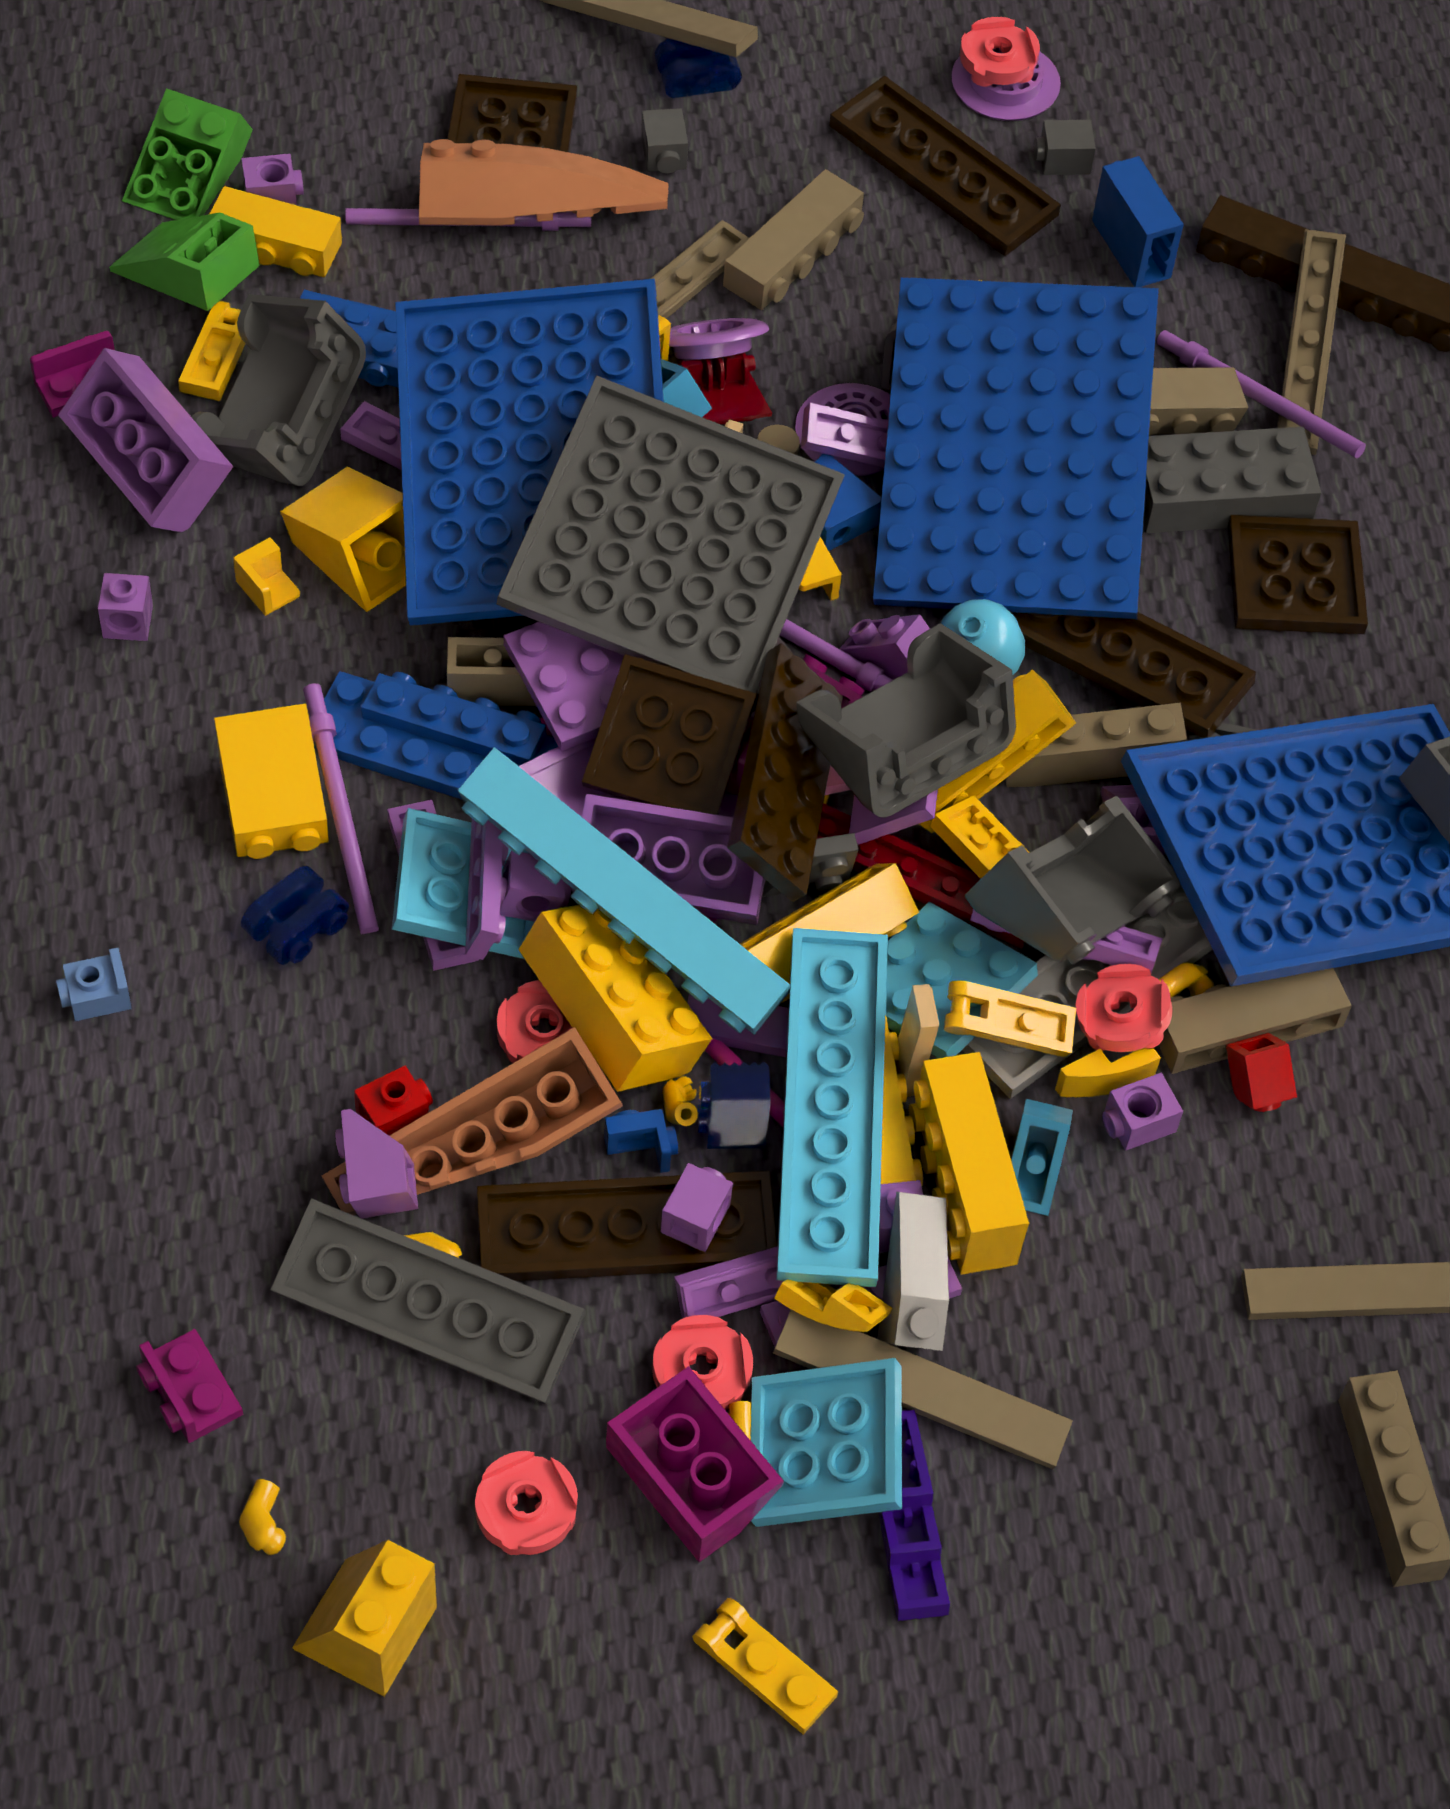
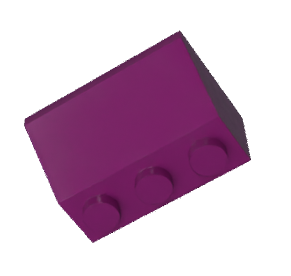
(692, 1463)

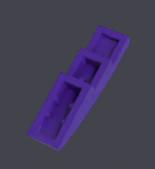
(913, 1537)

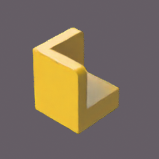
(822, 572)
(262, 577)

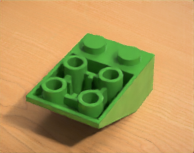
(186, 157)
(193, 258)

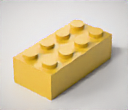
(614, 998)
(969, 1163)

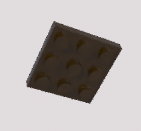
(513, 112)
(1297, 574)
(669, 738)

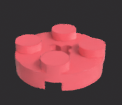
(1012, 66)
(521, 1013)
(1128, 1031)
(720, 1344)
(521, 1531)

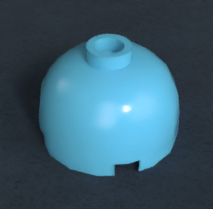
(990, 629)

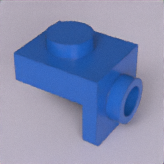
(639, 1131)

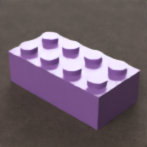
(145, 441)
(683, 852)

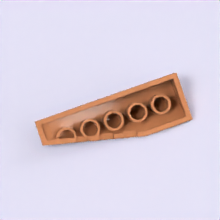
(502, 181)
(504, 1117)

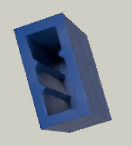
(1137, 221)

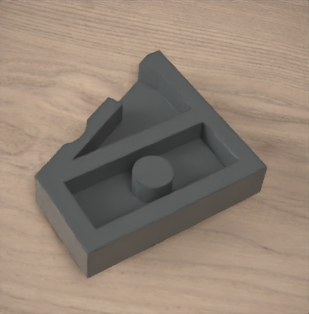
(830, 865)

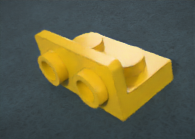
(974, 834)

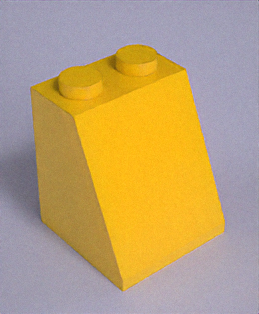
(353, 535)
(271, 781)
(372, 1615)

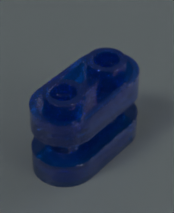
(695, 70)
(294, 913)

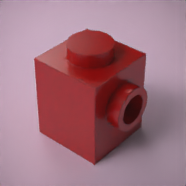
(1261, 1072)
(393, 1100)

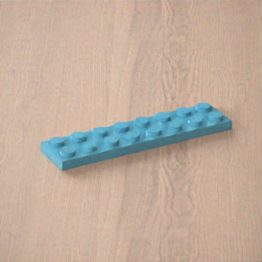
(833, 1109)

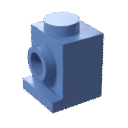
(95, 986)

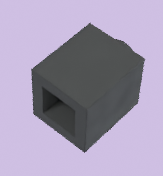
(664, 140)
(1065, 147)

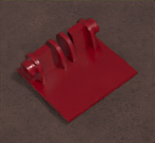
(729, 388)

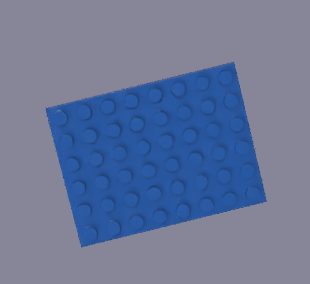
(486, 416)
(1017, 447)
(1302, 841)

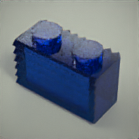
(735, 1106)

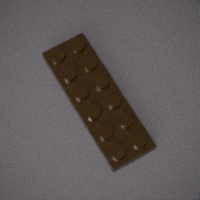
(945, 165)
(1143, 663)
(781, 780)
(611, 1227)

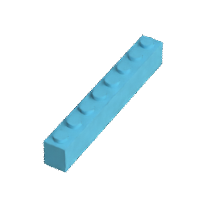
(624, 892)

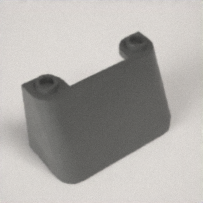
(288, 387)
(920, 727)
(1078, 885)

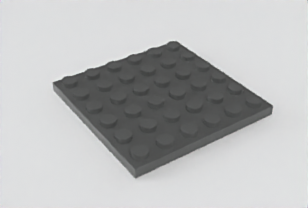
(670, 538)

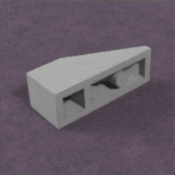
(917, 1273)

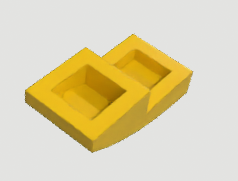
(1098, 1076)
(846, 1309)

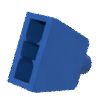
(854, 509)

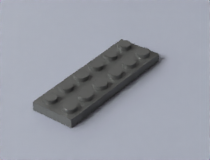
(429, 1301)

